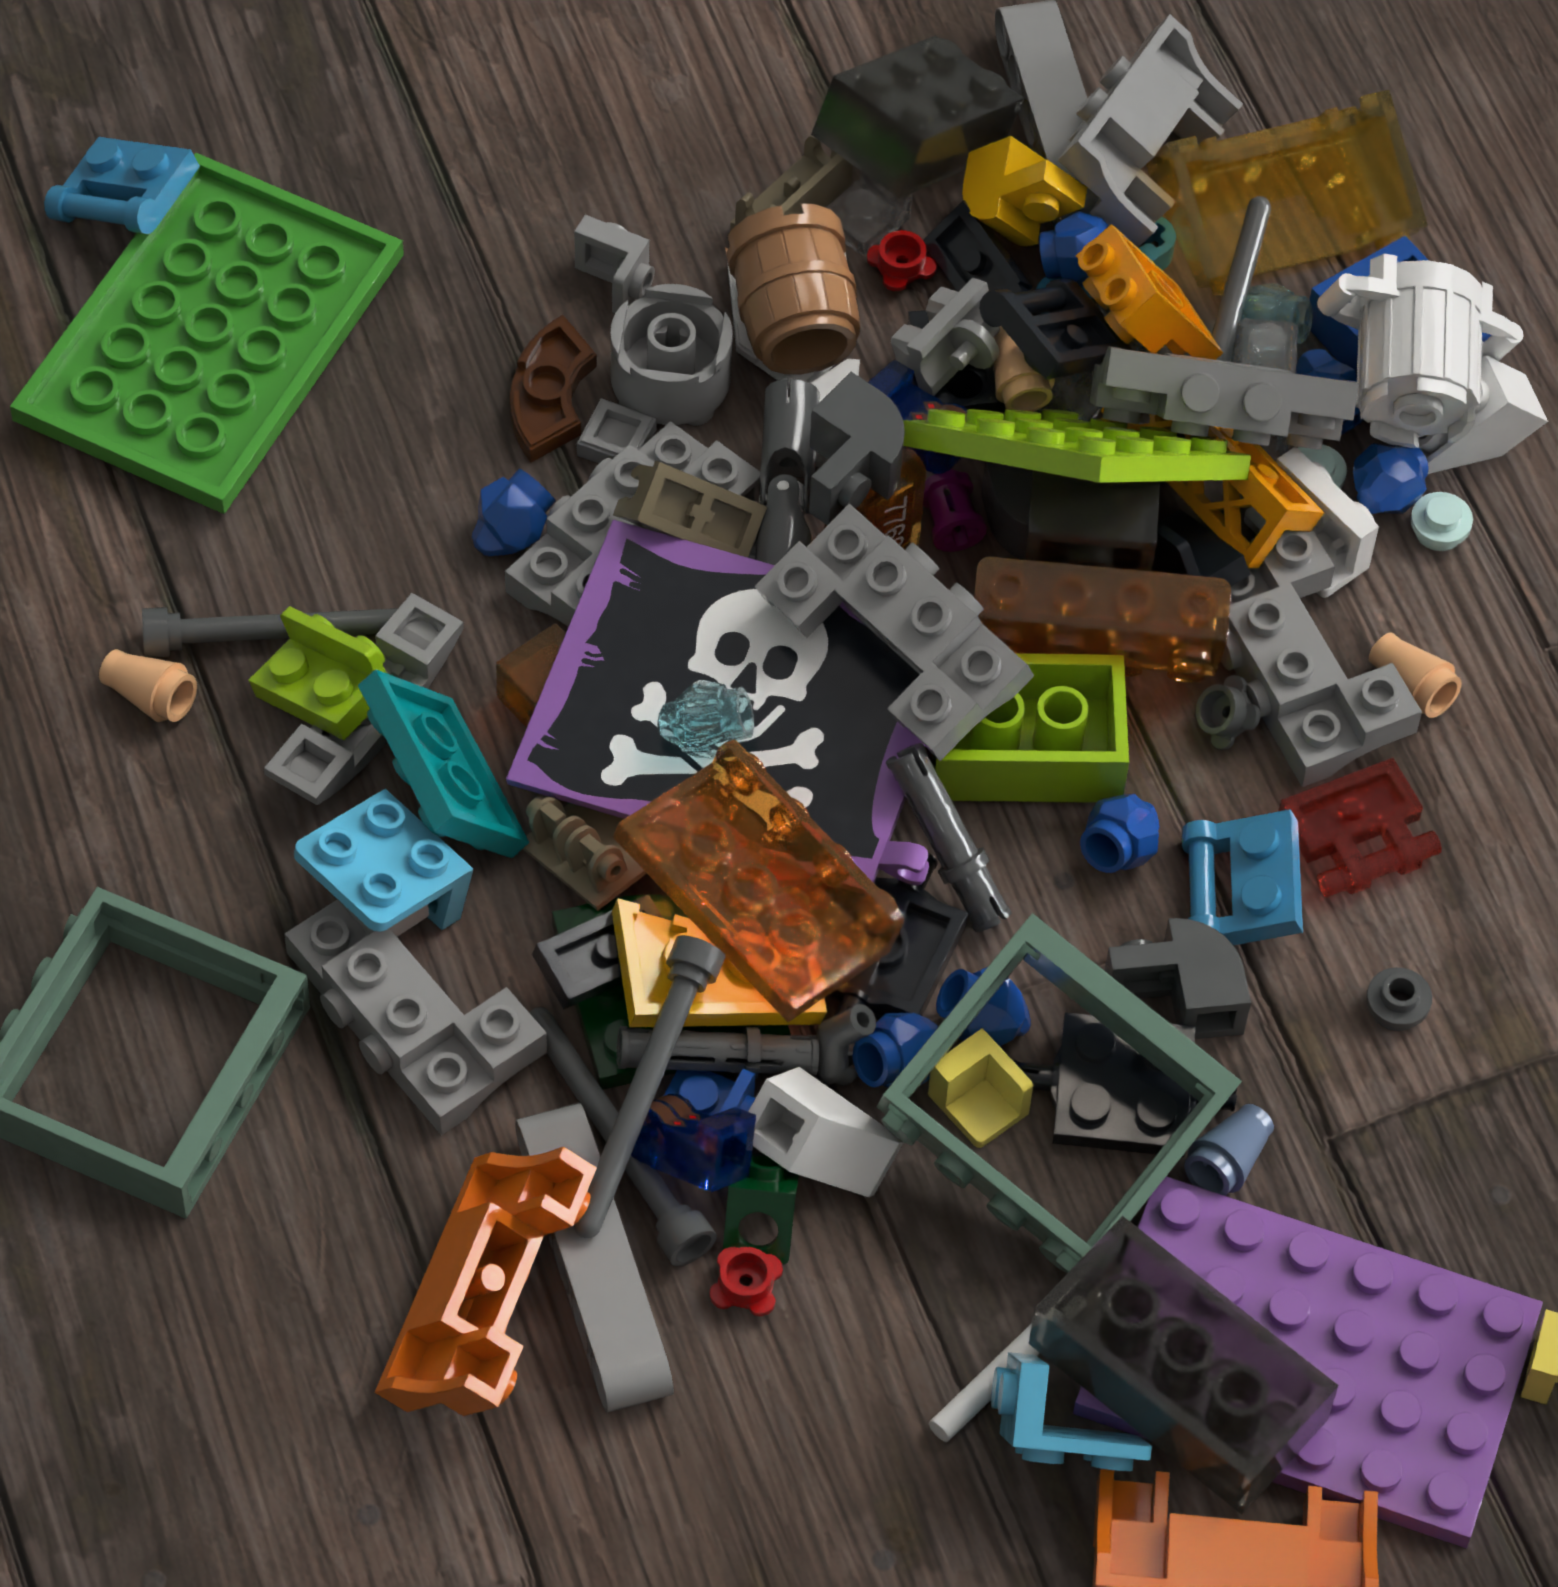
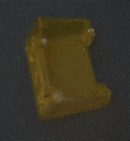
(1329, 180)

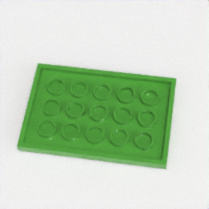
(208, 334)

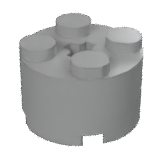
(671, 355)

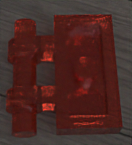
(1356, 810)

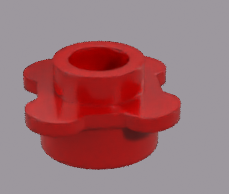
(901, 247)
(750, 1263)

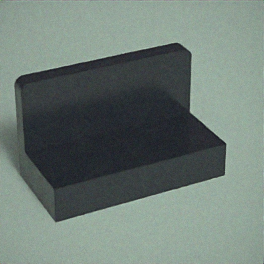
(1194, 550)

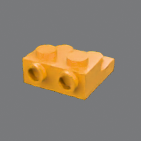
(1142, 298)

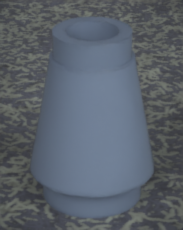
(1229, 1150)

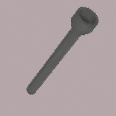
(1240, 276)
(168, 632)
(692, 967)
(682, 1232)

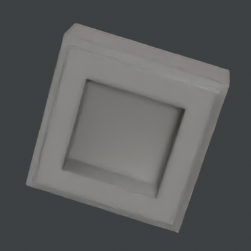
(613, 429)

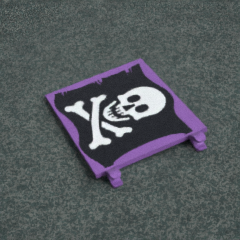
(686, 613)

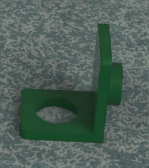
(768, 1191)

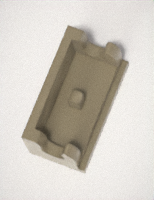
(809, 180)
(691, 509)

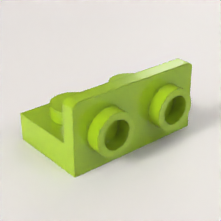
(319, 674)

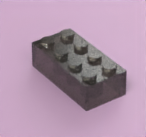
(1182, 1364)

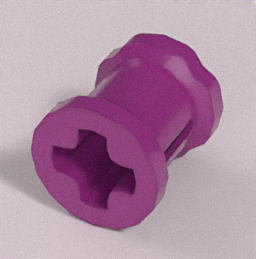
(971, 524)

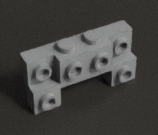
(1130, 120)
(1223, 395)
(559, 564)
(932, 628)
(1293, 675)
(405, 1018)

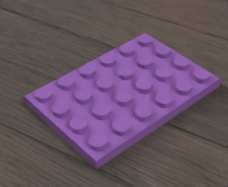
(1415, 1351)

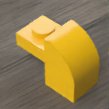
(1018, 190)

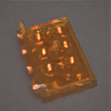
(1079, 609)
(762, 881)

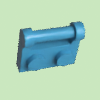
(123, 184)
(1262, 875)

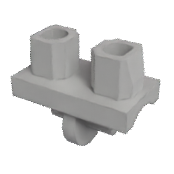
(950, 339)

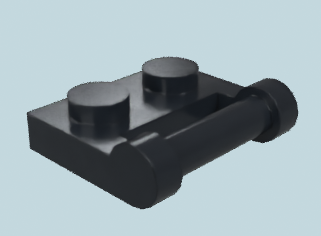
(1058, 342)

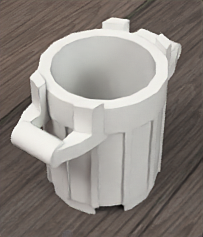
(1419, 345)

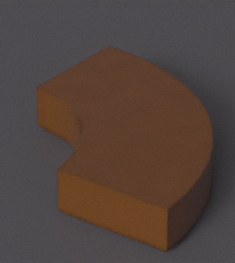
(545, 386)

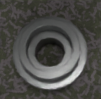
(1393, 1013)

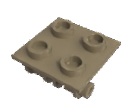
(580, 849)

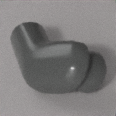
(834, 1041)

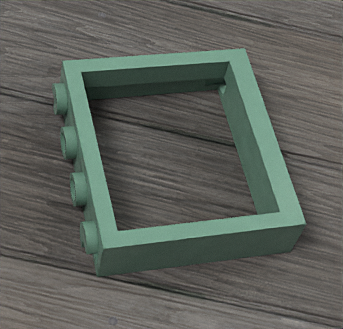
(56, 984)
(1119, 1012)

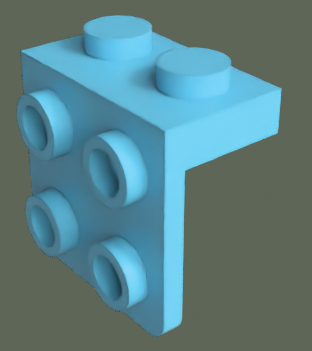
(386, 864)
(1021, 1399)

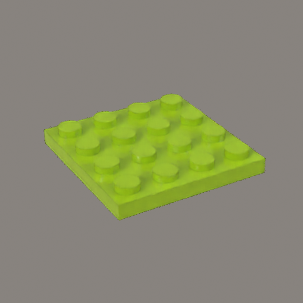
(1074, 447)

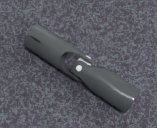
(785, 455)

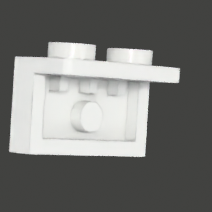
(1345, 527)

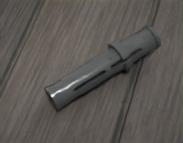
(959, 858)
(725, 1051)

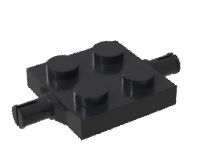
(913, 967)
(1109, 1092)

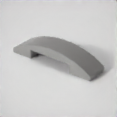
(414, 649)

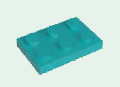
(442, 764)

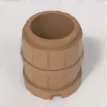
(795, 288)

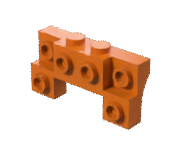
(456, 1327)
(1144, 1550)

